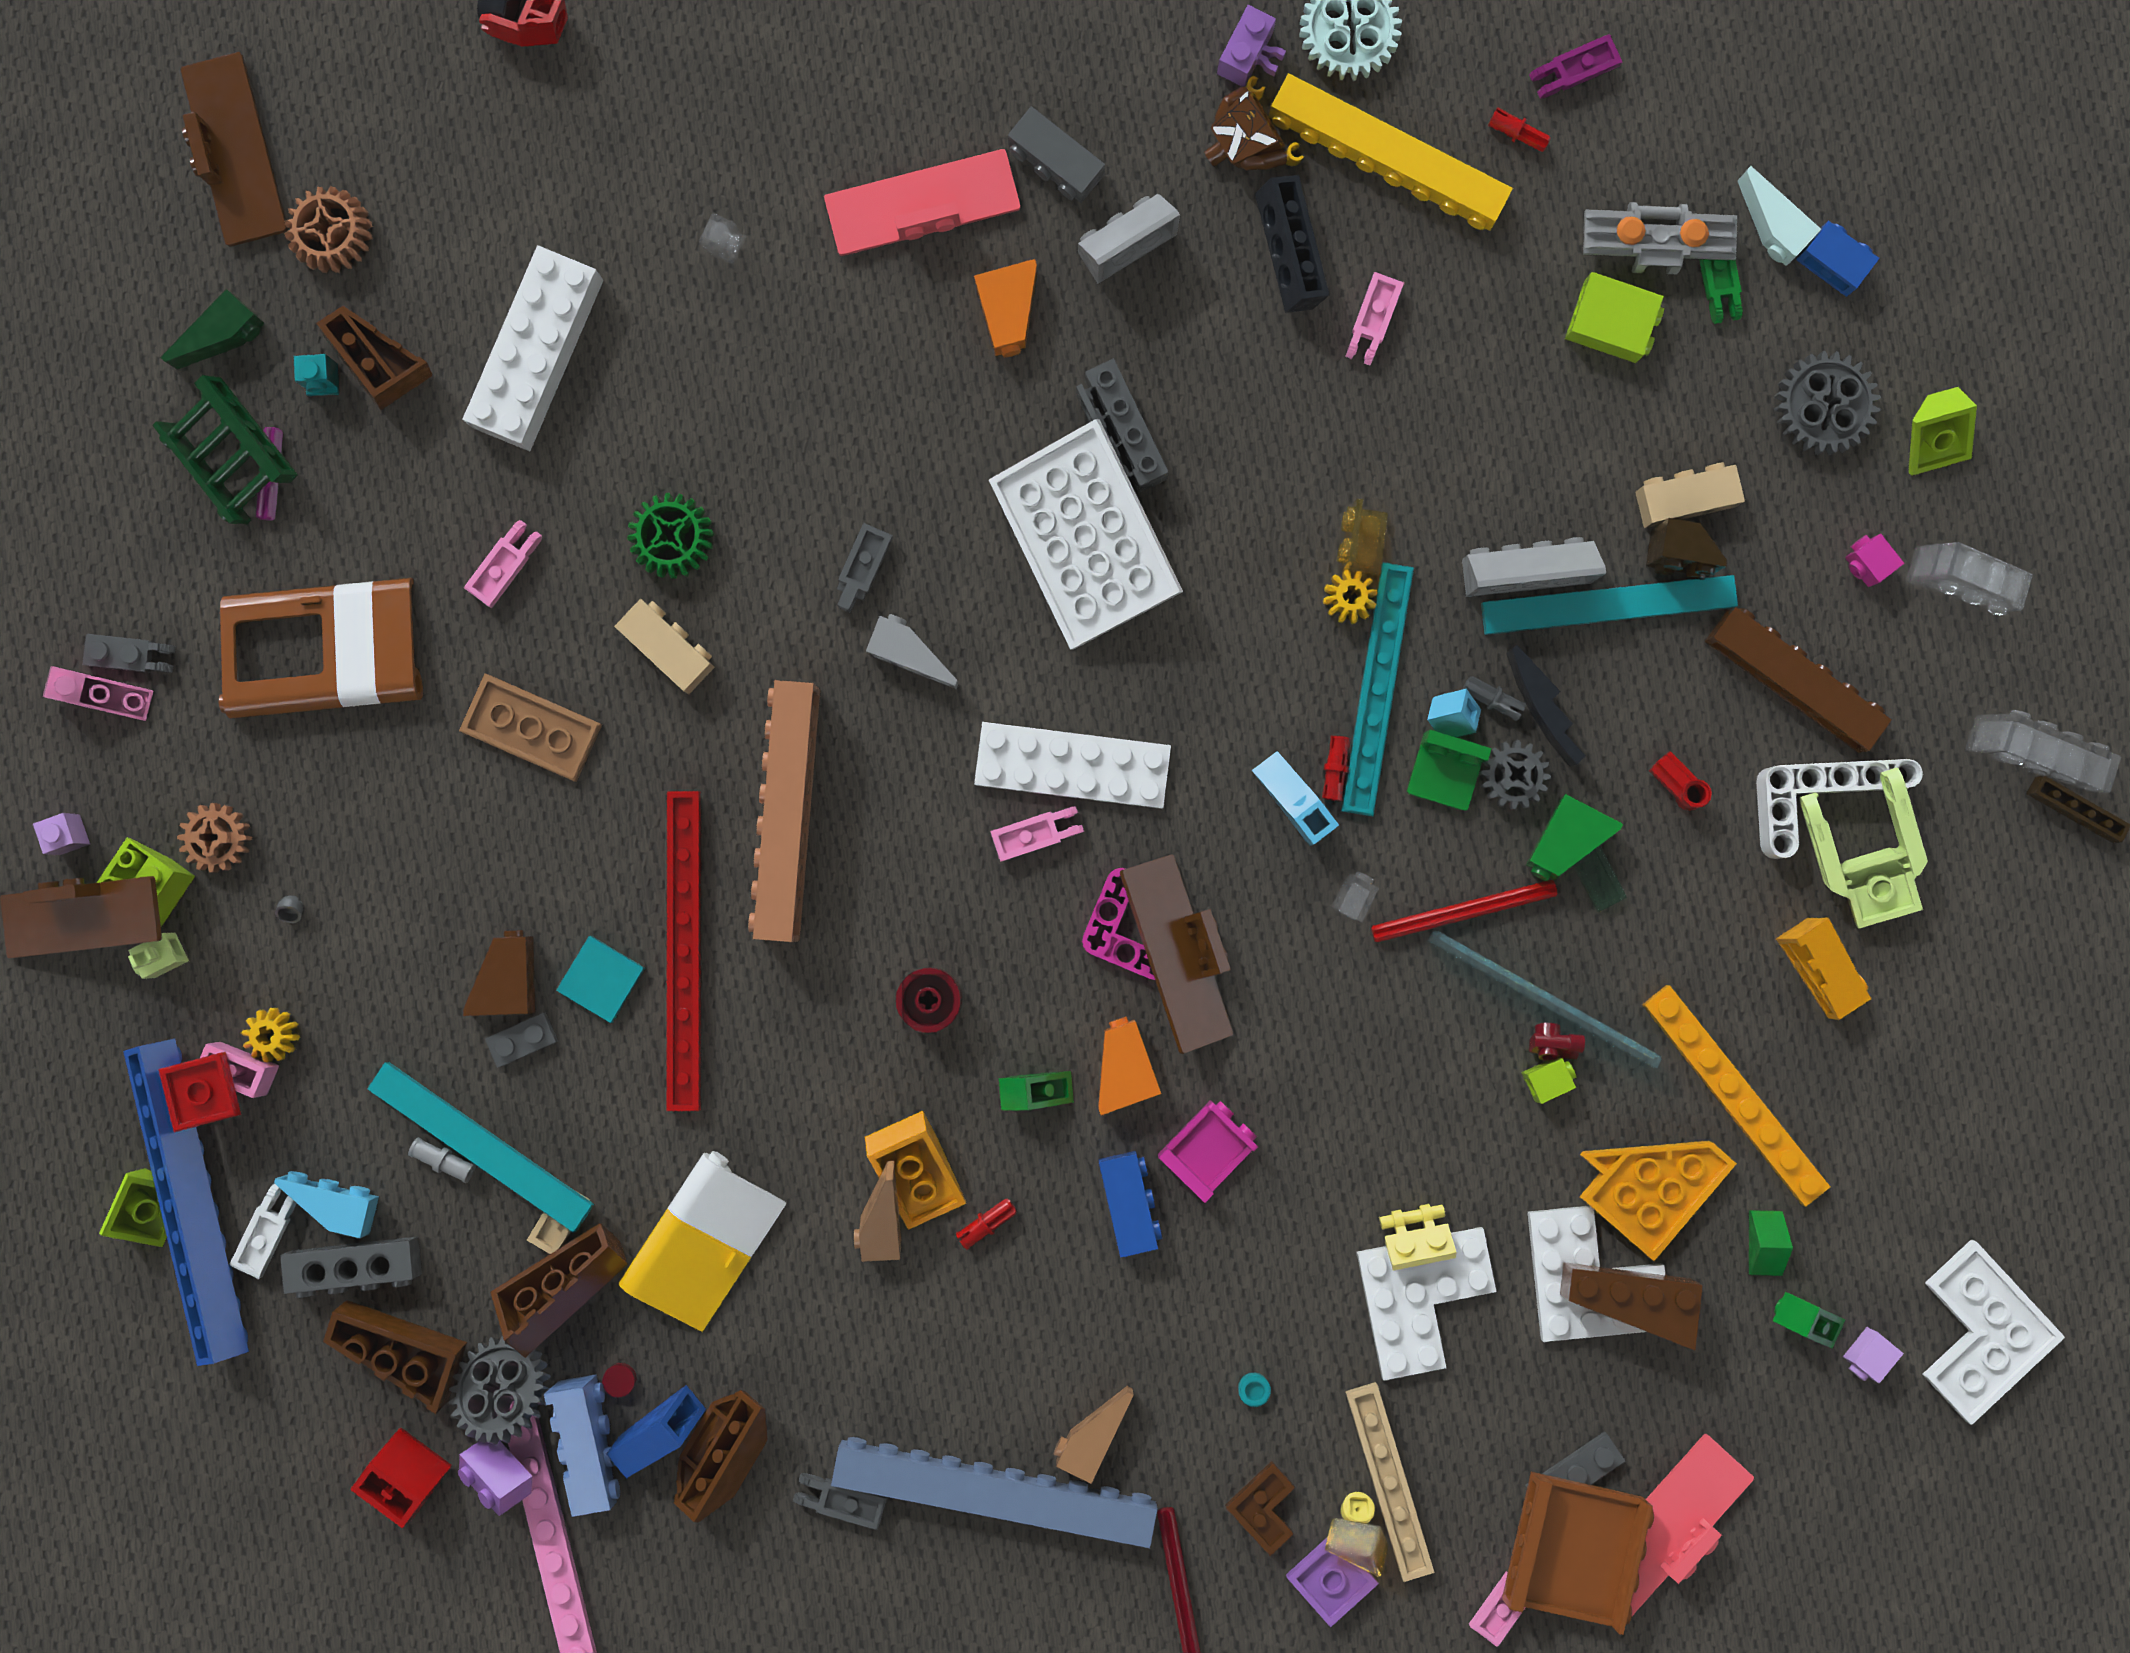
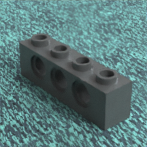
(300, 1265)

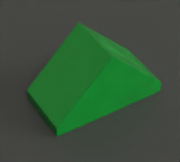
(1768, 1243)

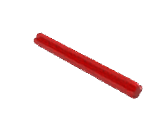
(1464, 911)

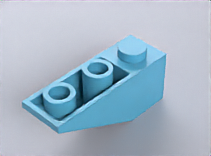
(1295, 799)
(334, 1207)

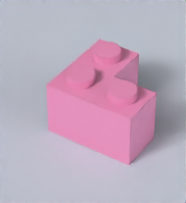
(249, 1074)

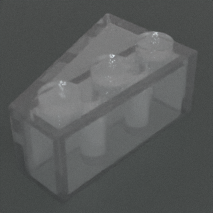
(1969, 576)

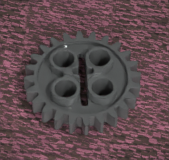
(1854, 409)
(498, 1392)

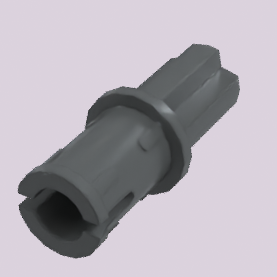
(1494, 697)

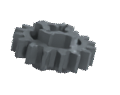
(1505, 765)

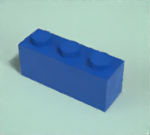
(1130, 1203)

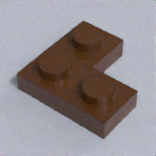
(1255, 1506)

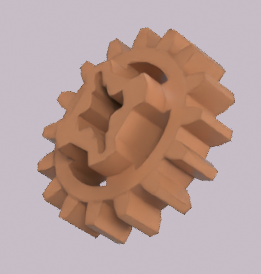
(213, 852)

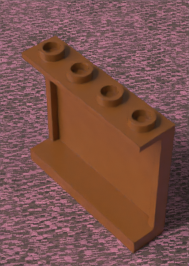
(1578, 1551)

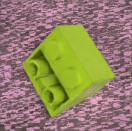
(137, 861)

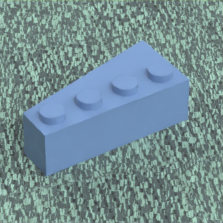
(583, 1444)

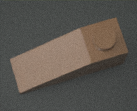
(880, 1221)
(1090, 1439)

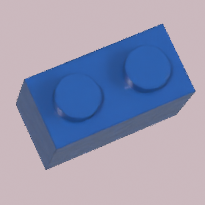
(1838, 258)

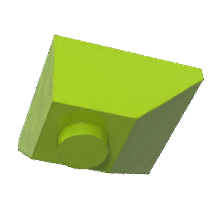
(1942, 431)

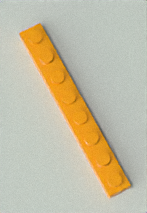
(1736, 1095)

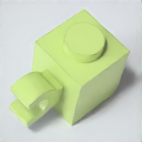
(157, 957)

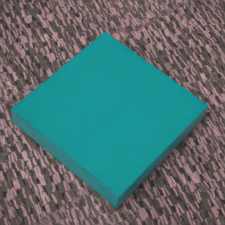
(600, 979)

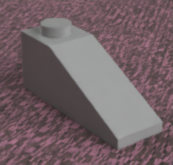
(903, 648)

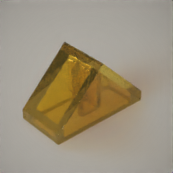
(1358, 1544)

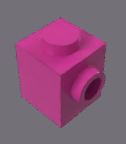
(1873, 559)

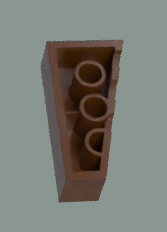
(398, 1351)

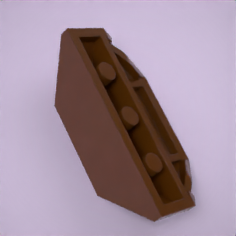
(720, 1454)

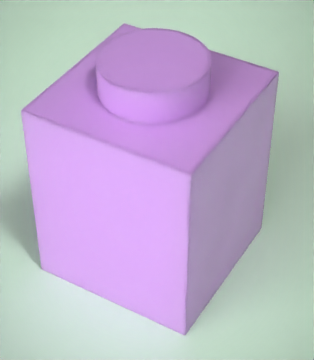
(61, 834)
(1872, 1356)

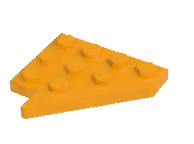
(1654, 1188)

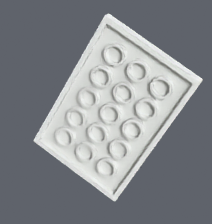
(1085, 534)

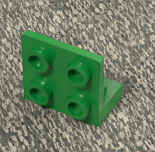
(1446, 769)

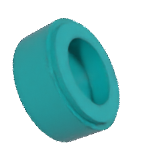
(1254, 1389)

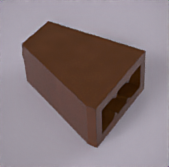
(505, 978)

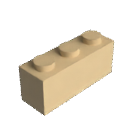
(1689, 494)
(665, 645)

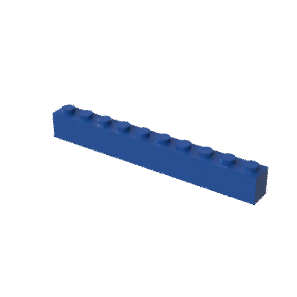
(187, 1212)

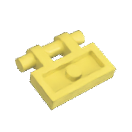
(1420, 1245)

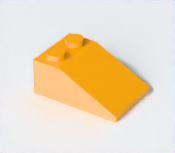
(921, 1169)

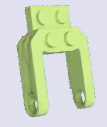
(1880, 882)

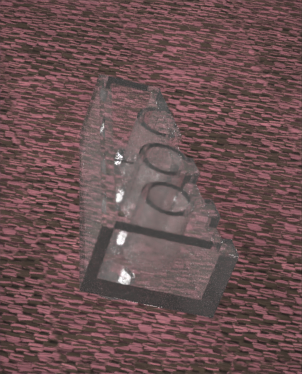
(2044, 750)

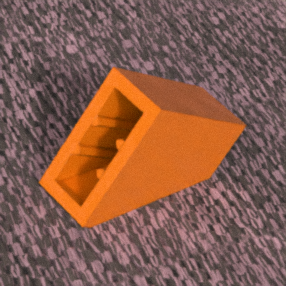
(1007, 305)
(1125, 1068)

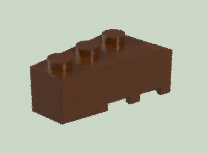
(374, 359)

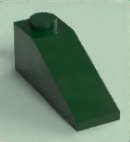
(217, 330)

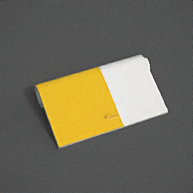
(701, 1243)

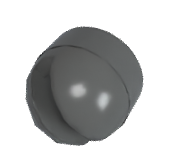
(289, 909)

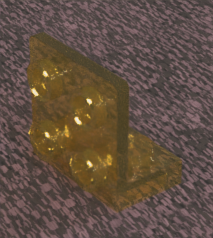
(1363, 541)

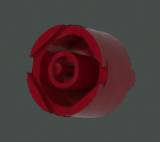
(916, 1012)

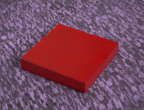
(199, 1091)

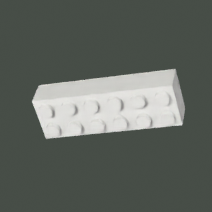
(533, 348)

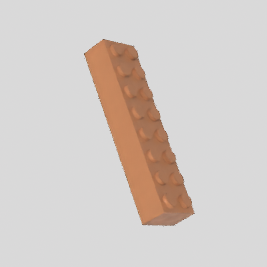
(786, 811)

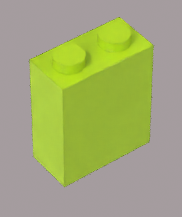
(1615, 318)

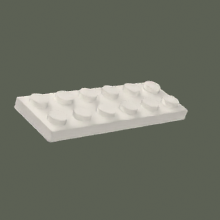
(1072, 765)

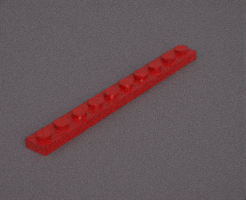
(683, 951)

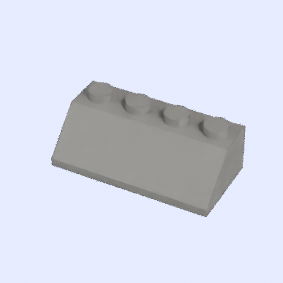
(1532, 568)

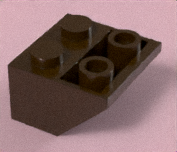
(1684, 549)

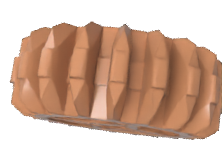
(304, 229)

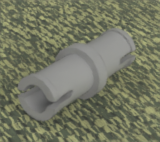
(441, 1160)

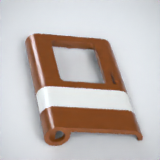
(364, 649)

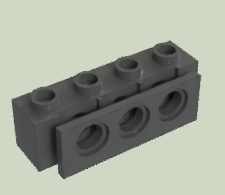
(1125, 422)

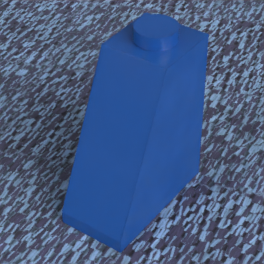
(657, 1432)

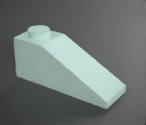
(1777, 220)

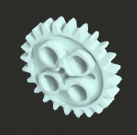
(1322, 29)

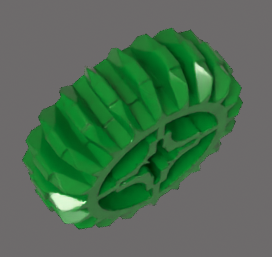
(653, 514)

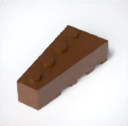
(556, 1287)
(1644, 1300)

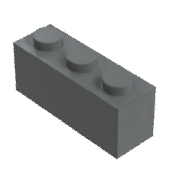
(1055, 155)

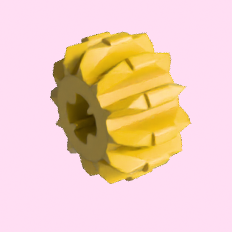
(1359, 604)
(278, 1043)

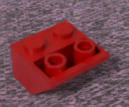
(401, 1477)

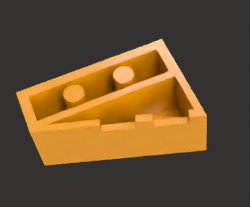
(1825, 966)

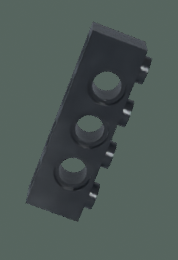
(1292, 243)

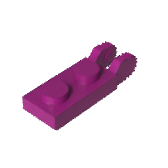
(1578, 65)

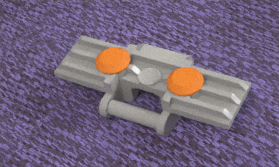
(1659, 245)

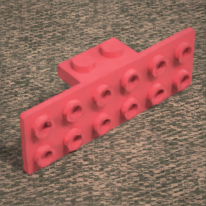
(922, 202)
(1685, 1512)

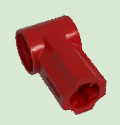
(1678, 779)

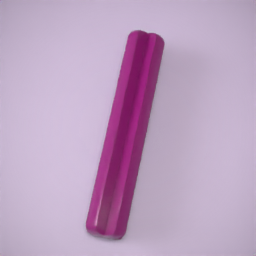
(268, 495)

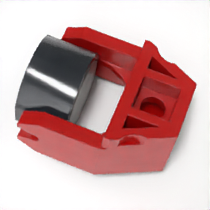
(538, 24)

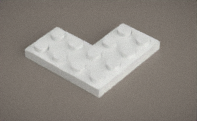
(1569, 1237)
(1404, 1301)
(2003, 1334)

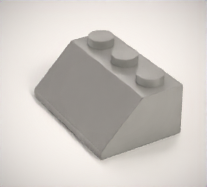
(1128, 236)

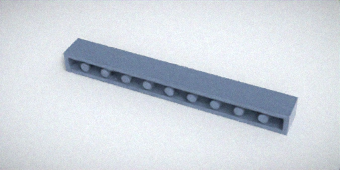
(995, 1492)

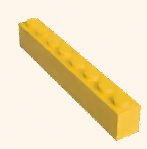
(1389, 152)

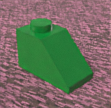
(1036, 1090)
(1808, 1320)

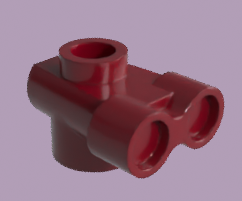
(1550, 1043)

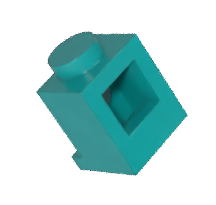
(317, 374)

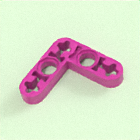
(1112, 939)

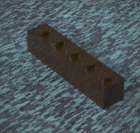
(2078, 809)

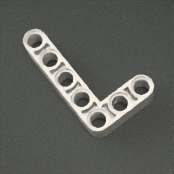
(1822, 782)

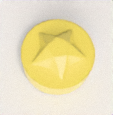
(1358, 1508)

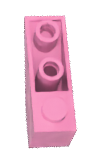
(97, 693)

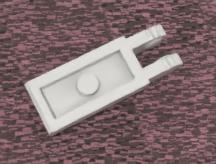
(263, 1235)

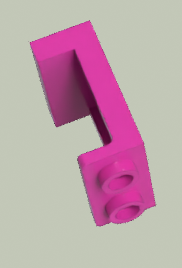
(1208, 1149)

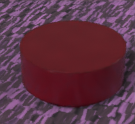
(619, 1379)

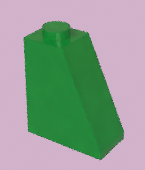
(1570, 837)

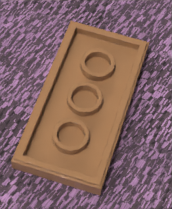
(530, 727)

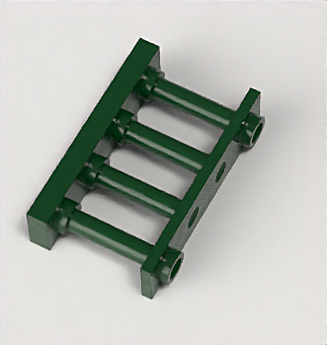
(253, 444)

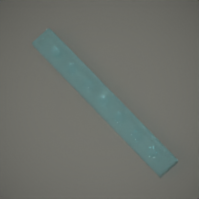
(1544, 999)

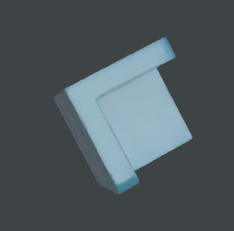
(1454, 713)

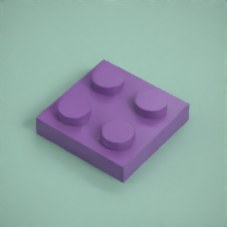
(1330, 1583)

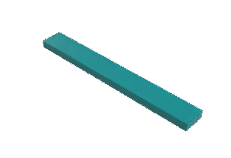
(1609, 604)
(1377, 689)
(480, 1146)

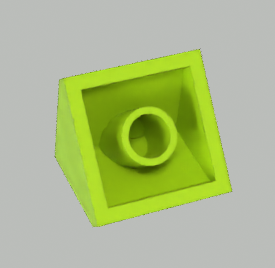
(136, 1211)

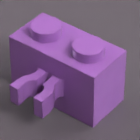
(1249, 47)
(495, 1476)

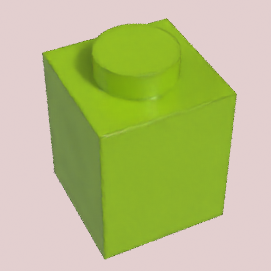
(1549, 1079)

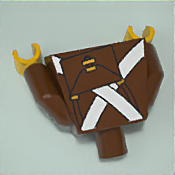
(1247, 133)

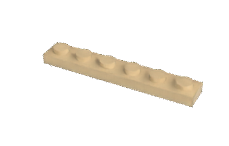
(1389, 1482)

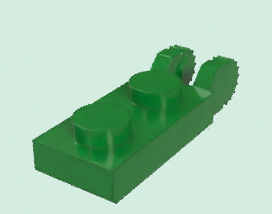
(1722, 281)

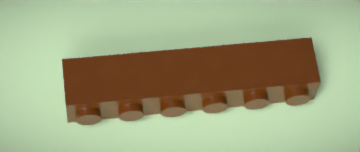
(1798, 679)

